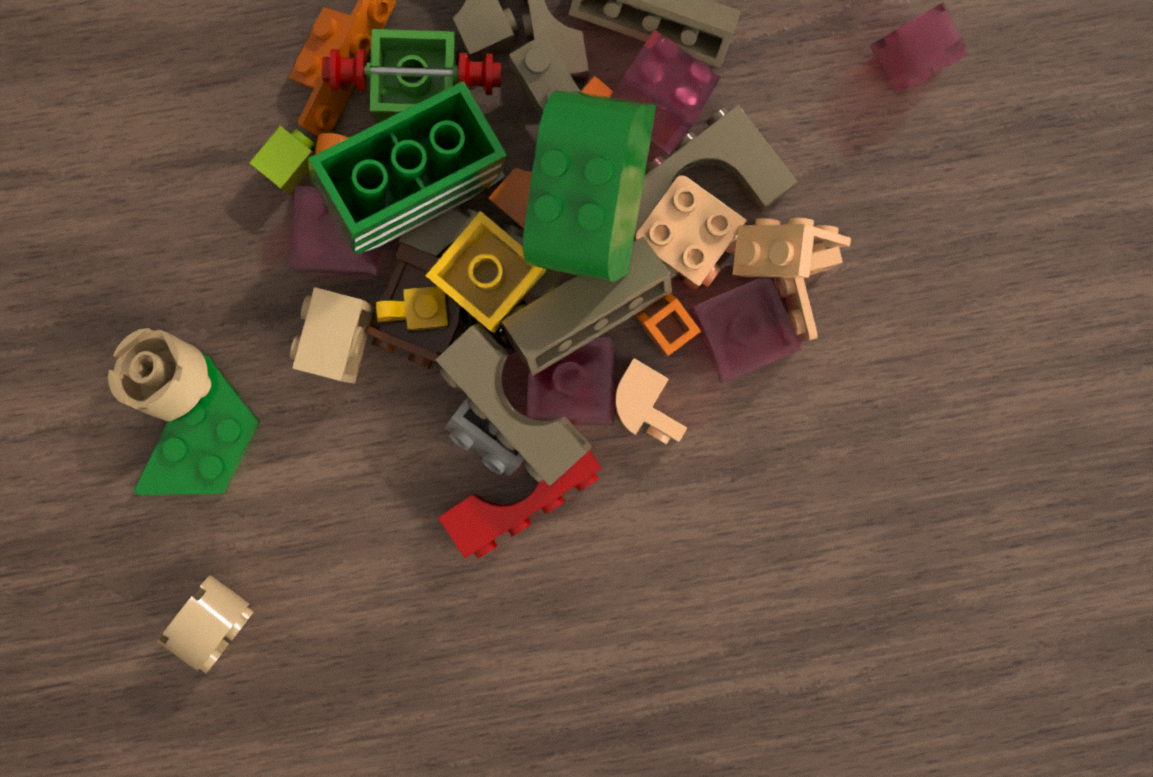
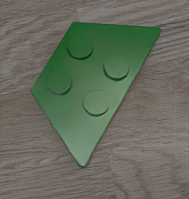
(202, 446)

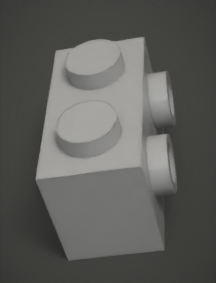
(472, 432)

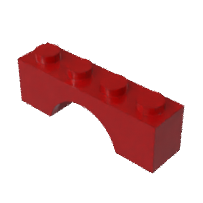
(478, 521)

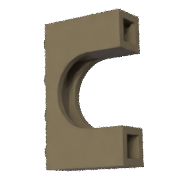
(727, 144)

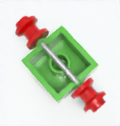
(408, 69)

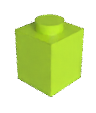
(284, 158)

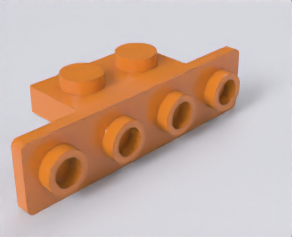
(330, 32)

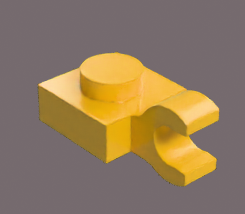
(421, 309)

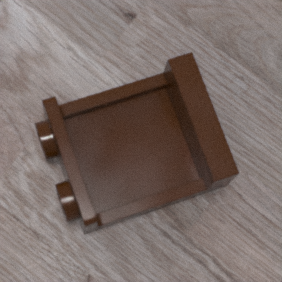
(425, 344)

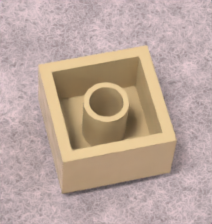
(332, 335)

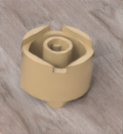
(158, 374)
(202, 624)

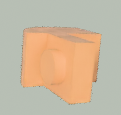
(635, 401)

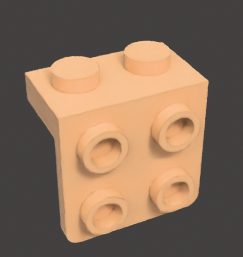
(691, 231)
(781, 249)
(796, 294)

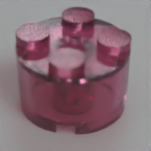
(918, 45)

